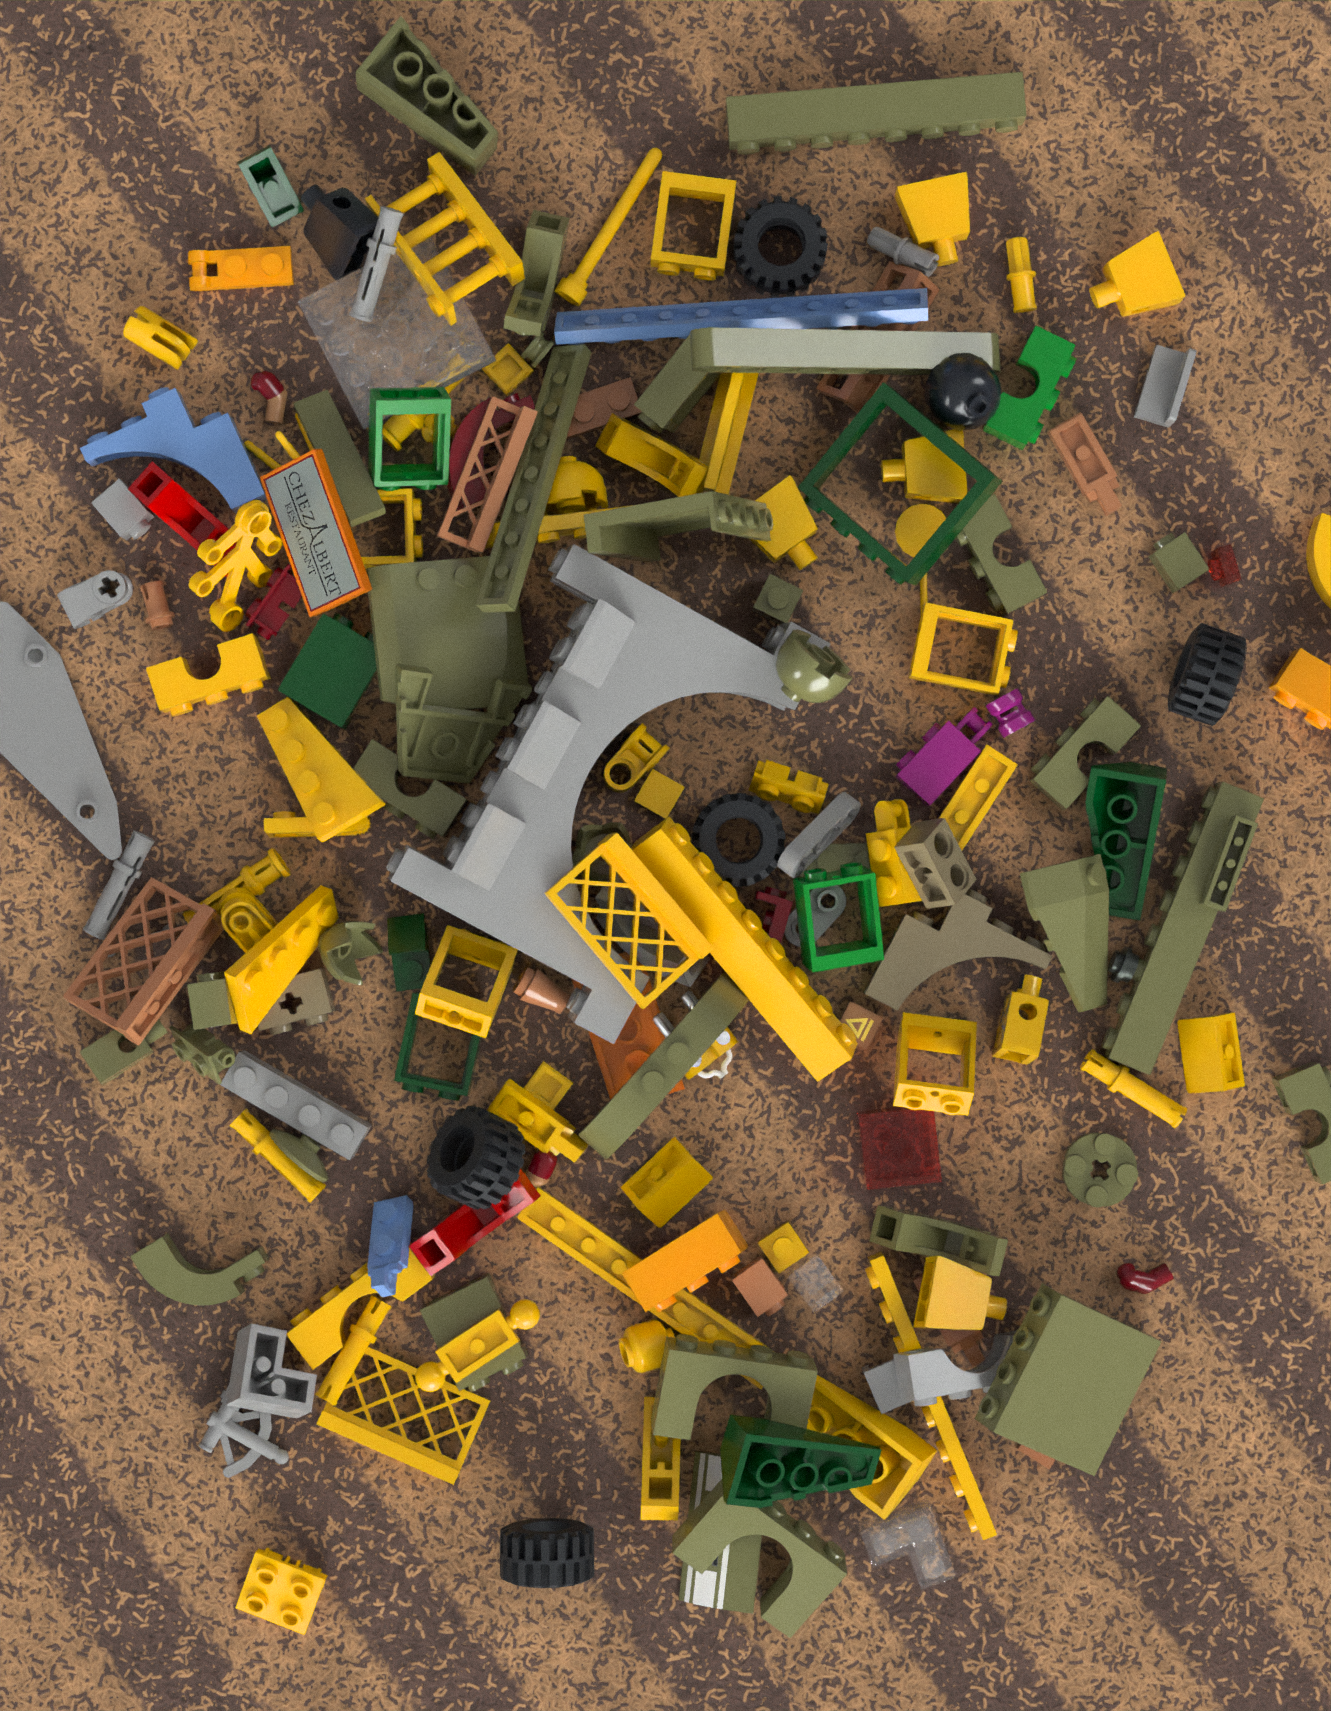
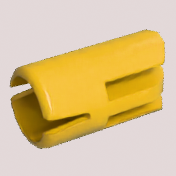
(159, 337)

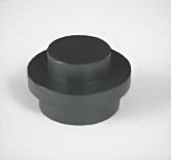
(1123, 965)

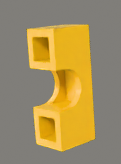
(240, 667)

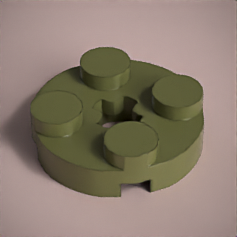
(1103, 1148)

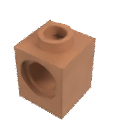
(760, 1287)

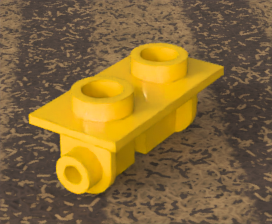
(803, 794)

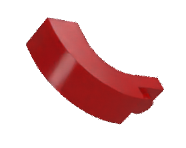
(177, 508)
(467, 1226)

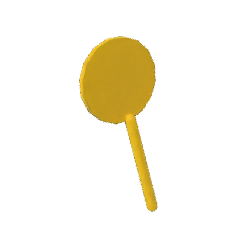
(914, 530)

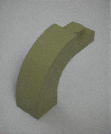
(541, 264)
(938, 1237)
(181, 1281)

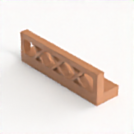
(861, 387)
(500, 479)

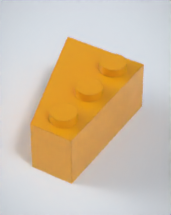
(1307, 685)

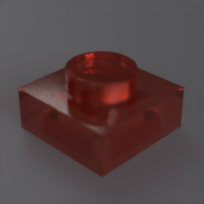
(1224, 566)

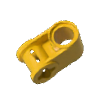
(635, 758)

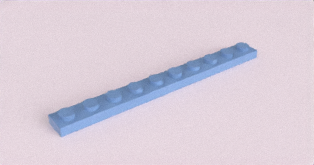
(797, 312)

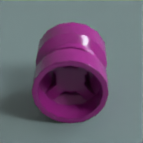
(1015, 719)

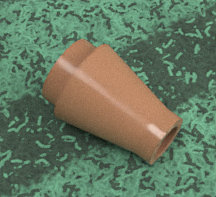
(540, 990)

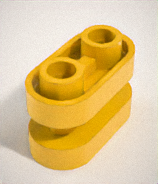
(245, 917)

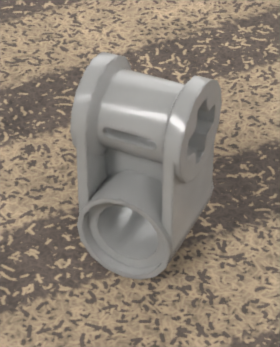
(89, 598)

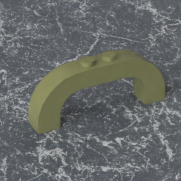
(665, 1066)

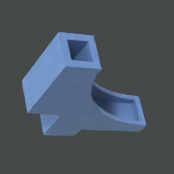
(170, 434)

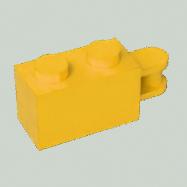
(892, 879)

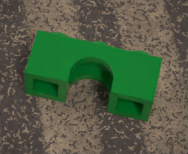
(1046, 359)

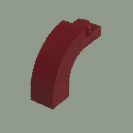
(463, 438)

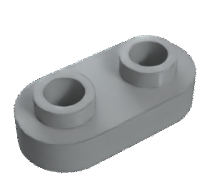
(821, 916)

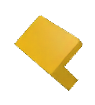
(1211, 1053)
(666, 1183)

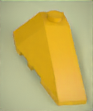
(902, 1454)

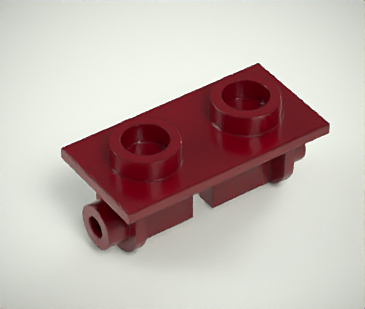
(267, 611)

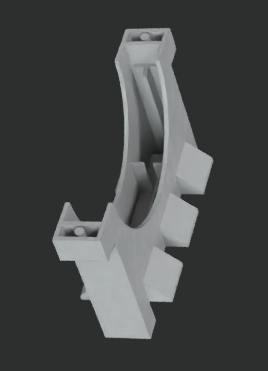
(620, 660)

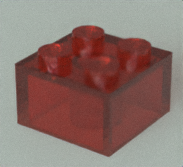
(898, 1147)

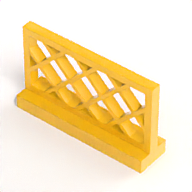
(726, 429)
(653, 898)
(399, 1446)

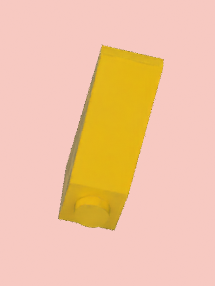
(659, 1472)

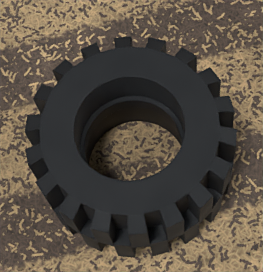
(788, 217)
(1207, 674)
(757, 812)
(475, 1157)
(547, 1553)

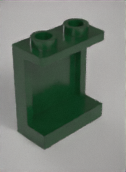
(332, 670)

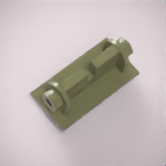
(203, 1051)

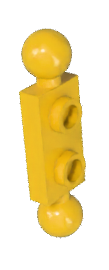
(477, 1345)

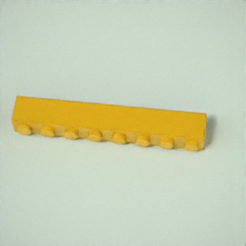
(746, 950)

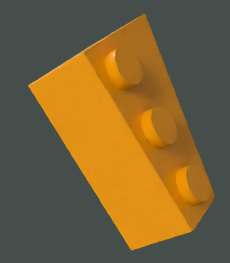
(686, 1262)

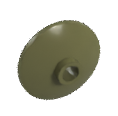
(302, 1152)

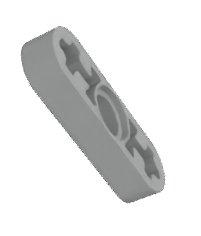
(819, 834)

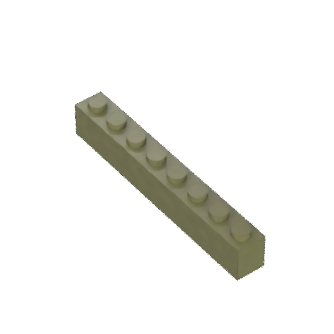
(875, 112)
(1177, 938)

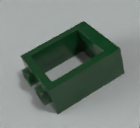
(416, 1082)

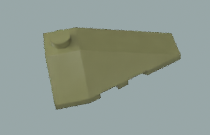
(1074, 912)

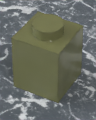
(1177, 561)
(777, 600)

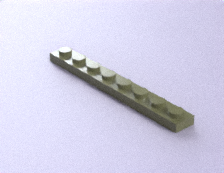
(533, 479)

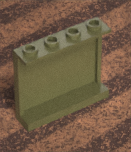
(635, 529)
(1067, 1380)

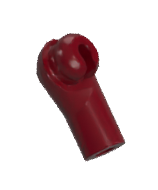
(1143, 1282)

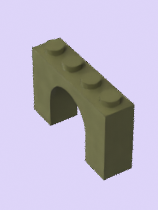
(693, 1364)
(813, 1566)

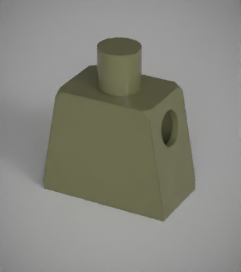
(109, 1061)

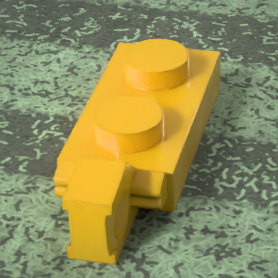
(537, 1122)

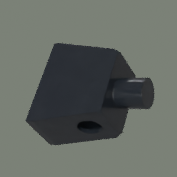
(338, 229)

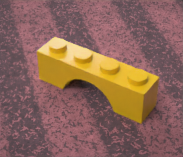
(321, 1332)

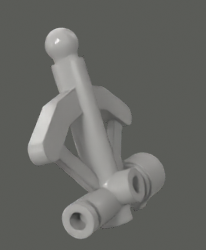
(223, 1424)

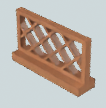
(171, 969)

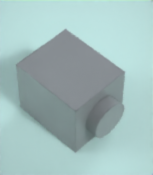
(123, 511)

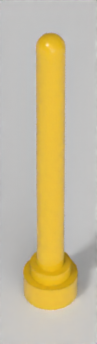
(574, 286)

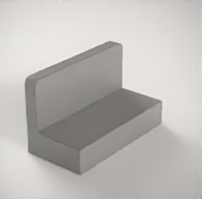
(1164, 385)

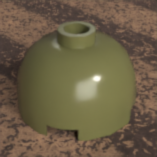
(809, 670)

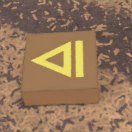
(862, 1022)

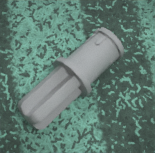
(903, 251)

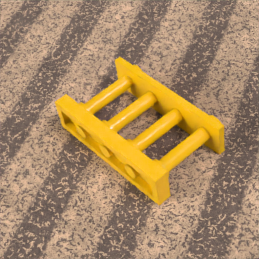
(482, 234)

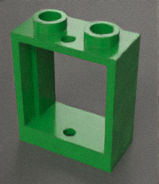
(410, 401)
(848, 953)

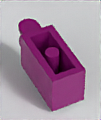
(941, 758)

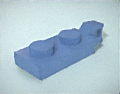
(389, 1243)

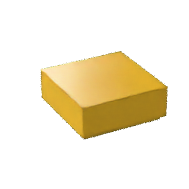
(508, 370)
(659, 794)
(548, 1085)

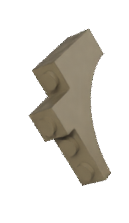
(963, 934)

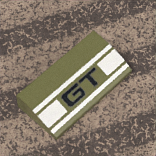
(733, 1575)

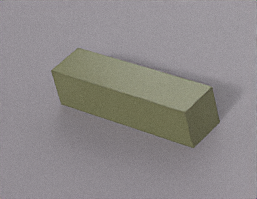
(1228, 863)

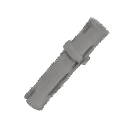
(376, 263)
(121, 879)

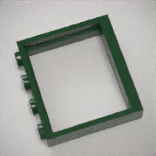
(986, 484)

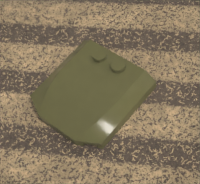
(431, 620)

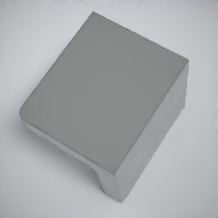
(884, 1386)

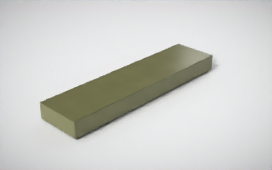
(347, 469)

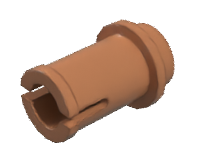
(156, 605)

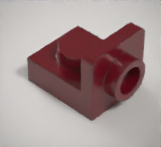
(775, 921)

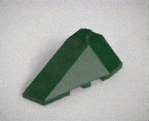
(1123, 823)
(781, 1461)

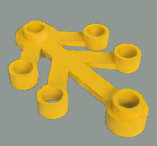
(250, 522)

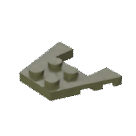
(446, 740)

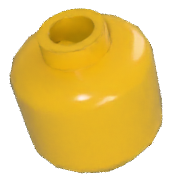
(644, 1345)

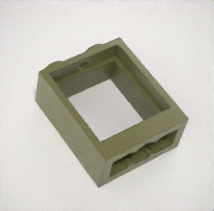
(674, 391)

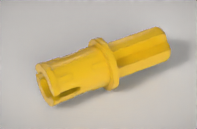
(1020, 275)

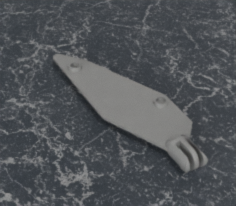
(48, 734)

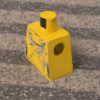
(1016, 1037)

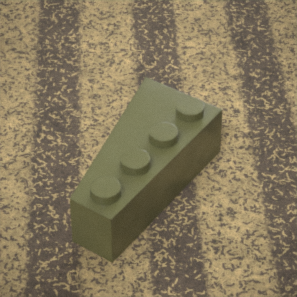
(423, 96)

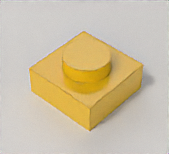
(783, 1247)

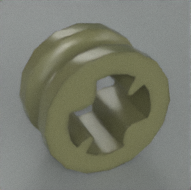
(537, 349)

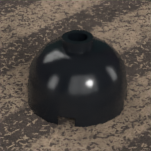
(963, 392)

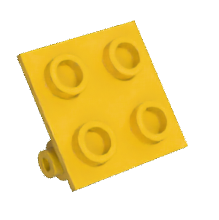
(281, 1590)

